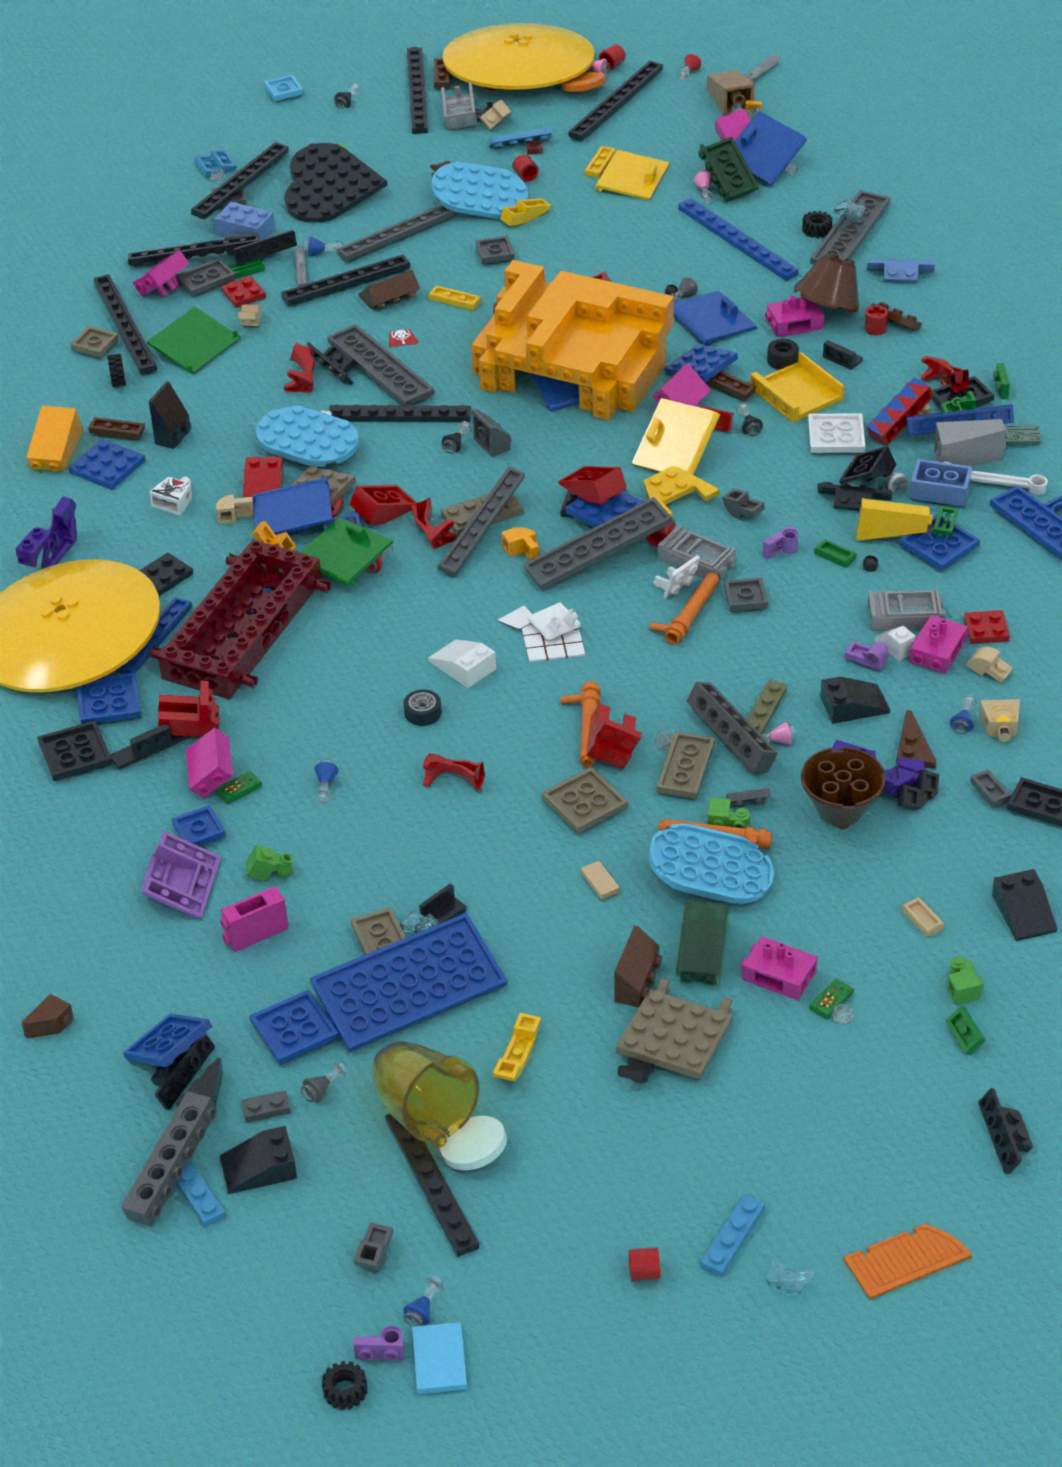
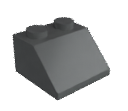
(490, 434)

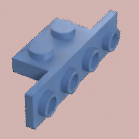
(901, 270)

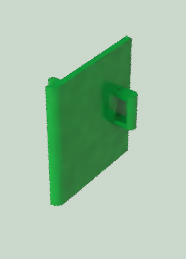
(193, 340)
(346, 550)

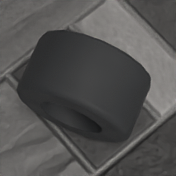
(782, 353)

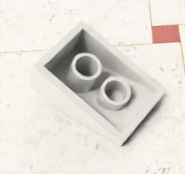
(465, 661)

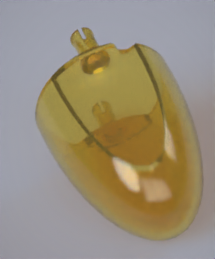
(425, 1090)

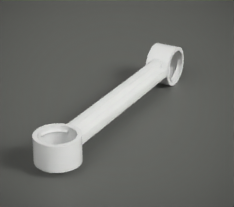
(1028, 483)

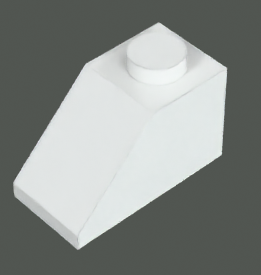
(898, 642)

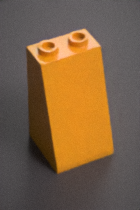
(54, 438)

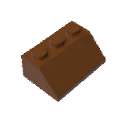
(390, 290)
(636, 968)

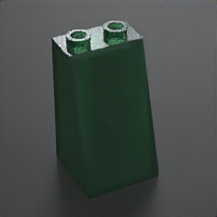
(703, 942)

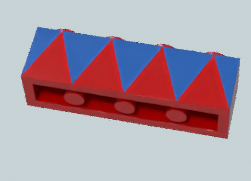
(893, 417)

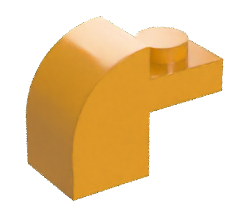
(265, 534)
(520, 541)

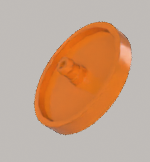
(584, 82)

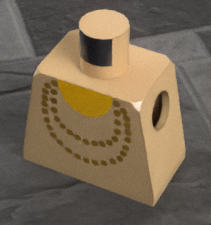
(1000, 718)

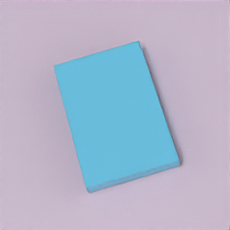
(439, 1358)

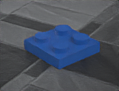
(199, 826)

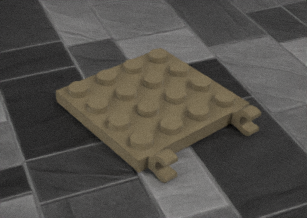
(675, 1032)

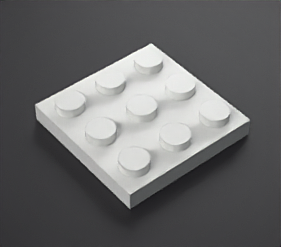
(836, 433)

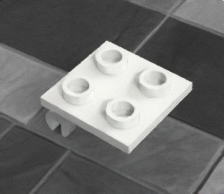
(678, 577)
(554, 621)

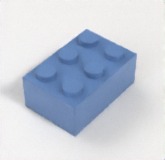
(244, 219)
(941, 482)

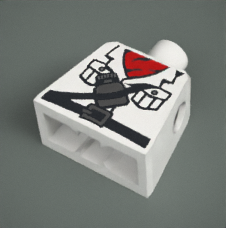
(172, 495)

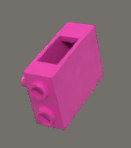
(732, 124)
(161, 274)
(794, 316)
(683, 387)
(938, 644)
(209, 763)
(254, 919)
(779, 968)

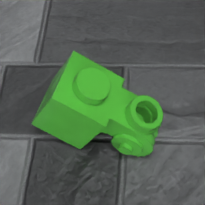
(720, 814)
(265, 860)
(963, 982)

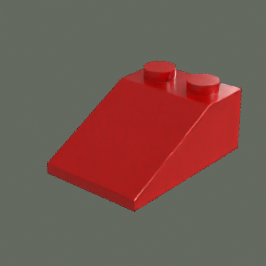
(262, 475)
(595, 483)
(380, 503)

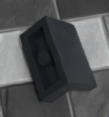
(841, 355)
(443, 905)

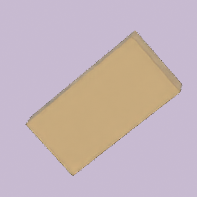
(600, 880)
(922, 917)

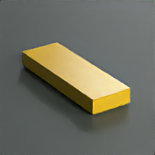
(599, 162)
(454, 298)

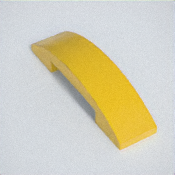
(519, 1048)

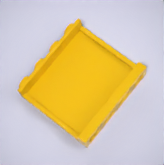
(799, 389)

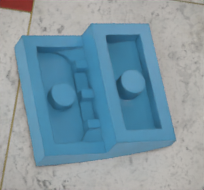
(217, 159)

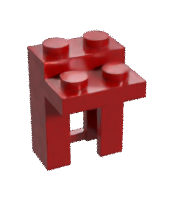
(189, 714)
(610, 740)

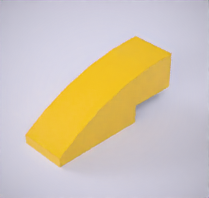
(524, 211)

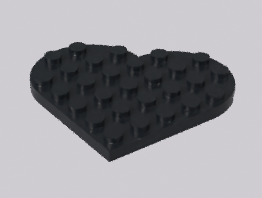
(328, 182)

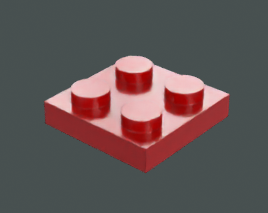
(243, 292)
(986, 627)

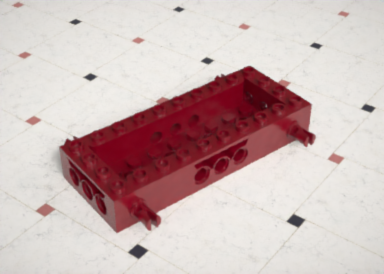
(203, 643)

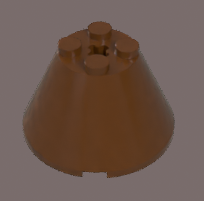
(831, 283)
(842, 784)

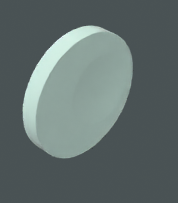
(475, 1143)

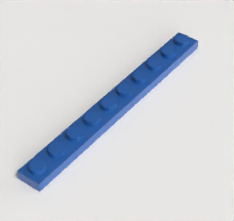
(738, 239)

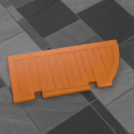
(904, 1259)

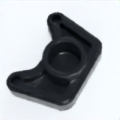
(636, 1070)

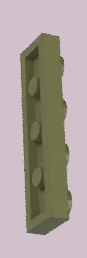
(766, 705)

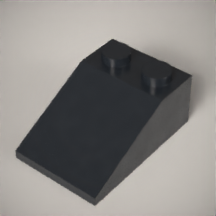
(168, 417)
(869, 466)
(851, 699)
(1024, 904)
(259, 1161)

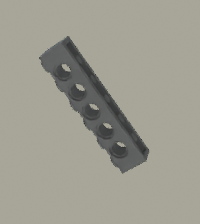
(732, 727)
(169, 1158)

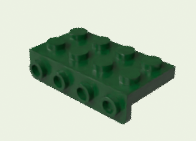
(728, 169)

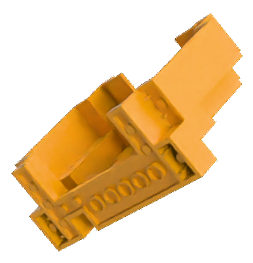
(575, 332)

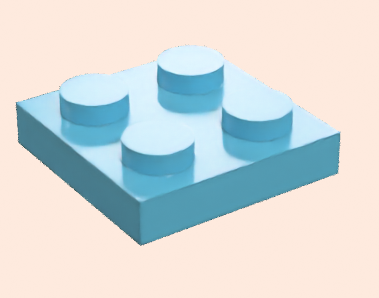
(283, 87)

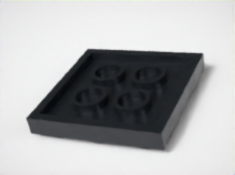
(74, 750)

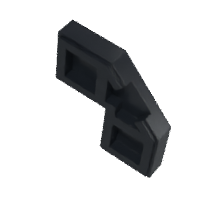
(926, 789)

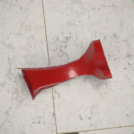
(940, 367)
(303, 380)
(438, 535)
(436, 765)

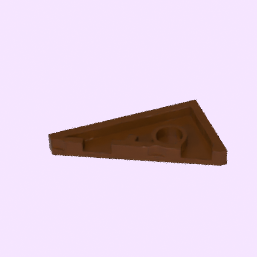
(913, 743)

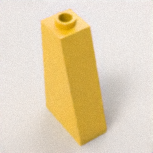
(891, 519)

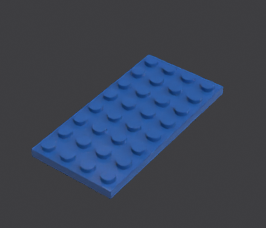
(408, 982)

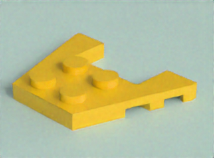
(676, 483)

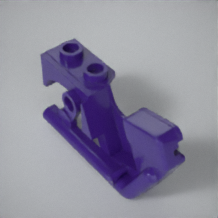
(56, 539)
(903, 773)

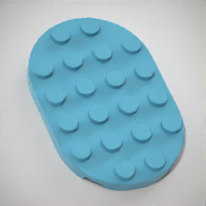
(477, 189)
(307, 436)
(710, 863)

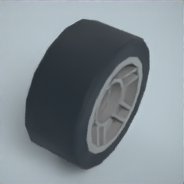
(422, 707)

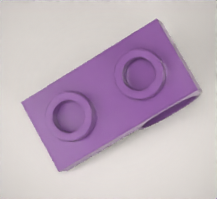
(784, 540)
(872, 656)
(379, 1347)

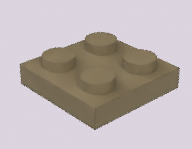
(94, 341)

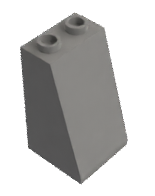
(970, 441)

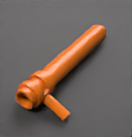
(681, 624)
(589, 701)
(760, 837)

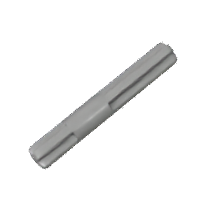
(763, 67)
(300, 266)

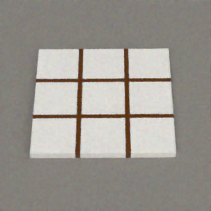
(561, 647)

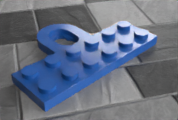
(1033, 516)

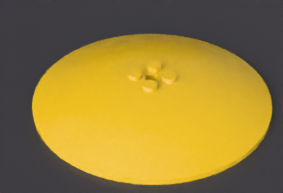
(518, 56)
(74, 624)

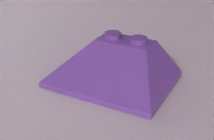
(180, 875)

